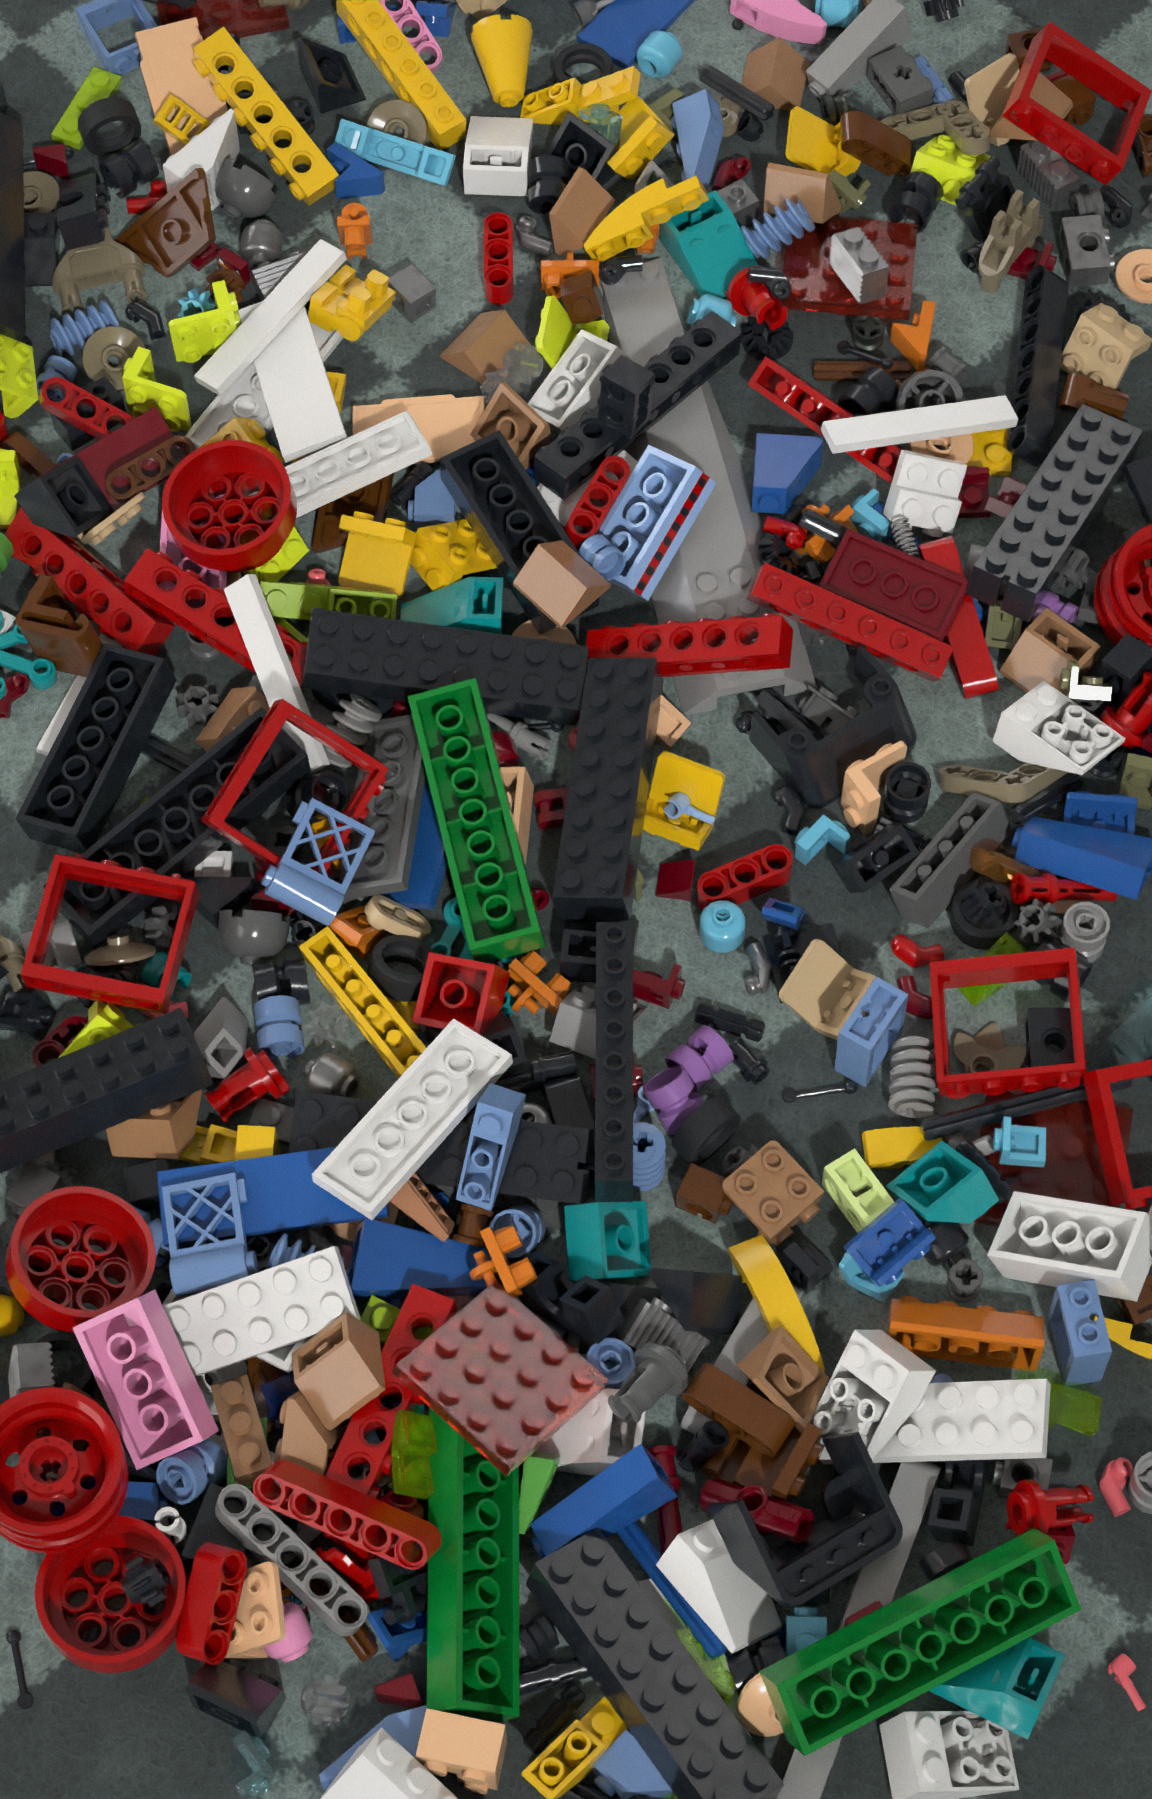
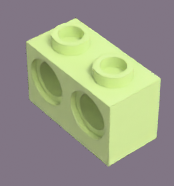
(855, 1190)

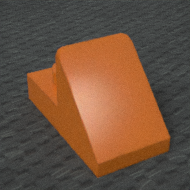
(915, 338)
(356, 932)

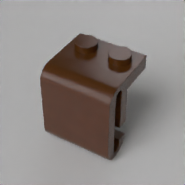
(52, 631)
(778, 1475)

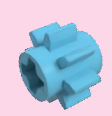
(203, 301)

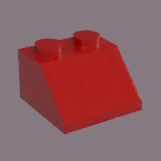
(460, 991)

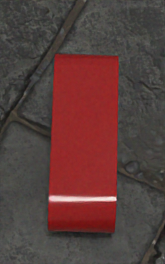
(498, 258)
(603, 490)
(752, 866)
(211, 1603)

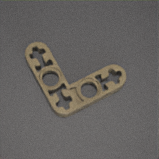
(946, 116)
(998, 785)

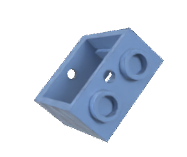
(95, 16)
(868, 1040)
(1079, 1342)

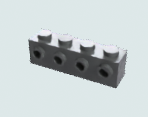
(947, 860)

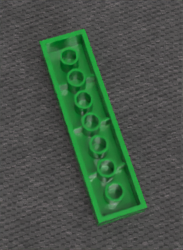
(476, 822)
(472, 1583)
(920, 1641)

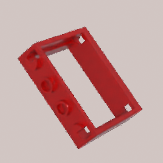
(1096, 74)
(254, 752)
(998, 970)
(99, 988)
(1108, 1131)

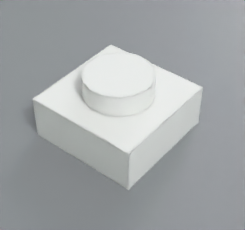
(216, 865)

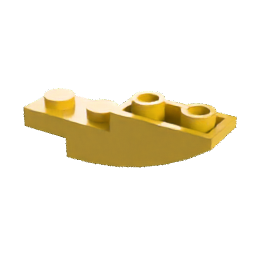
(554, 102)
(631, 221)
(575, 1751)

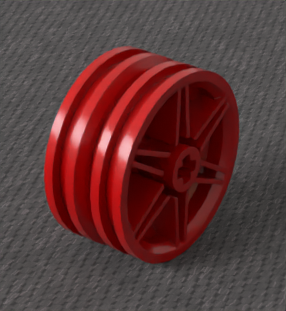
(1125, 574)
(87, 1512)

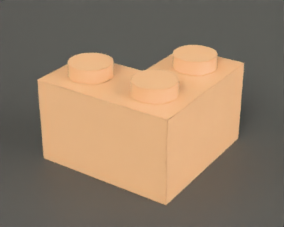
(463, 1747)

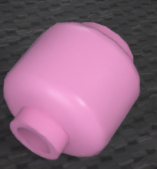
(297, 1635)

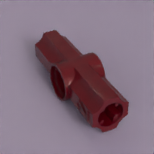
(768, 1513)

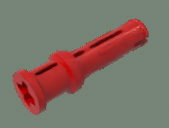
(1052, 889)

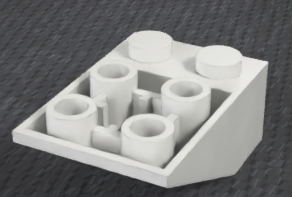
(207, 152)
(497, 156)
(1054, 732)
(872, 1389)
(594, 1438)
(947, 1755)

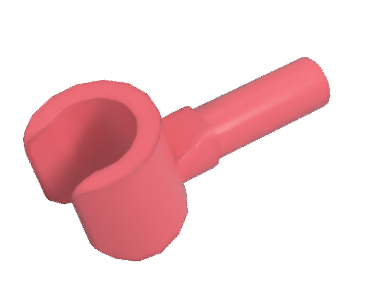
(1123, 1667)

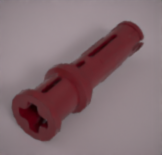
(668, 1515)

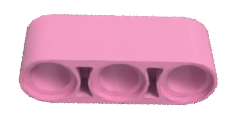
(424, 41)

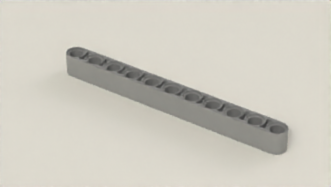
(876, 1582)

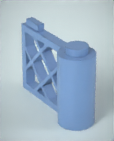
(298, 883)
(214, 1263)

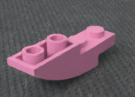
(781, 19)

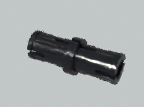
(551, 1674)

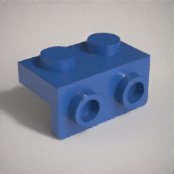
(1100, 811)
(890, 1243)

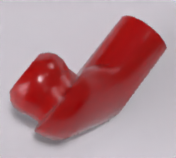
(143, 204)
(793, 533)
(913, 954)

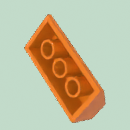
(967, 1334)

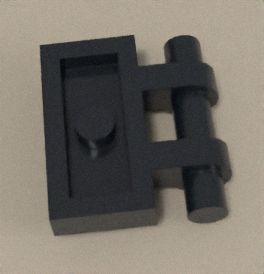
(987, 204)
(396, 1582)

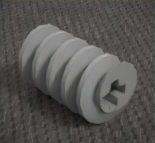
(352, 726)
(912, 1077)

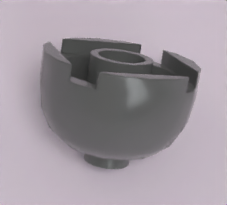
(243, 191)
(928, 389)
(253, 934)

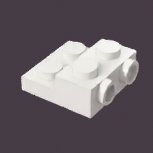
(926, 492)

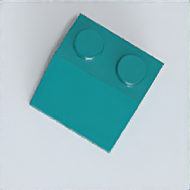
(944, 1187)
(607, 1240)

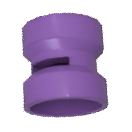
(1065, 611)

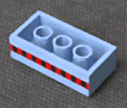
(654, 517)

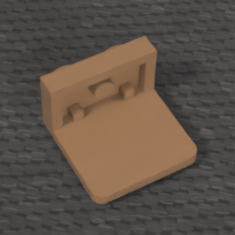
(774, 1192)

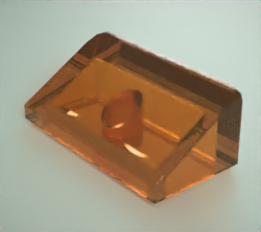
(999, 866)

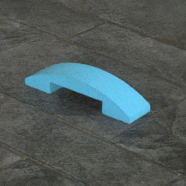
(396, 152)

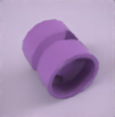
(703, 1054)
(673, 1096)

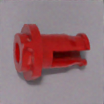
(755, 300)
(1128, 719)
(247, 1085)
(1036, 1507)
(353, 1569)

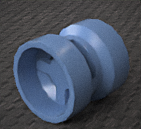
(56, 367)
(600, 553)

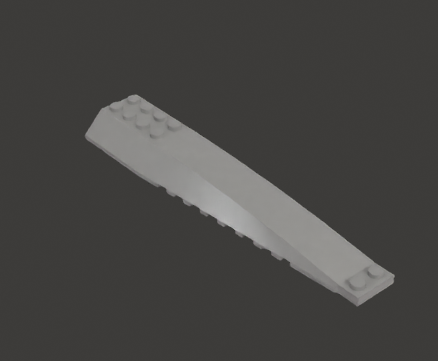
(721, 548)

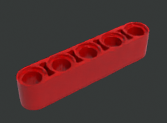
(76, 396)
(970, 651)
(364, 1510)

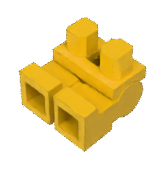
(350, 303)

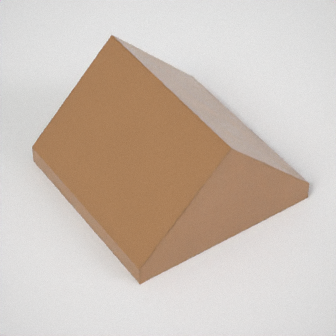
(776, 74)
(1045, 94)
(810, 186)
(578, 212)
(484, 344)
(517, 422)
(559, 582)
(786, 1376)

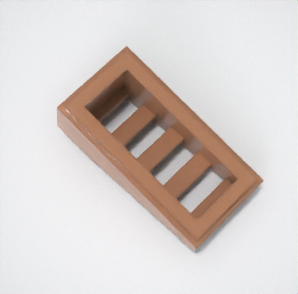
(423, 1207)

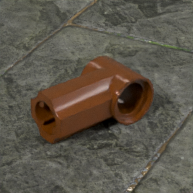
(1084, 390)

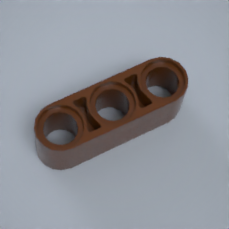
(875, 143)
(134, 475)
(739, 1409)

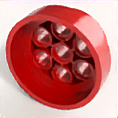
(236, 471)
(80, 1219)
(74, 1572)

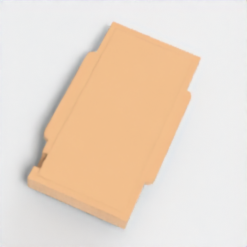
(169, 70)
(440, 418)

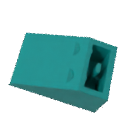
(707, 245)
(466, 604)
(1007, 1686)

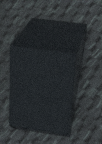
(222, 894)

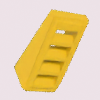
(183, 110)

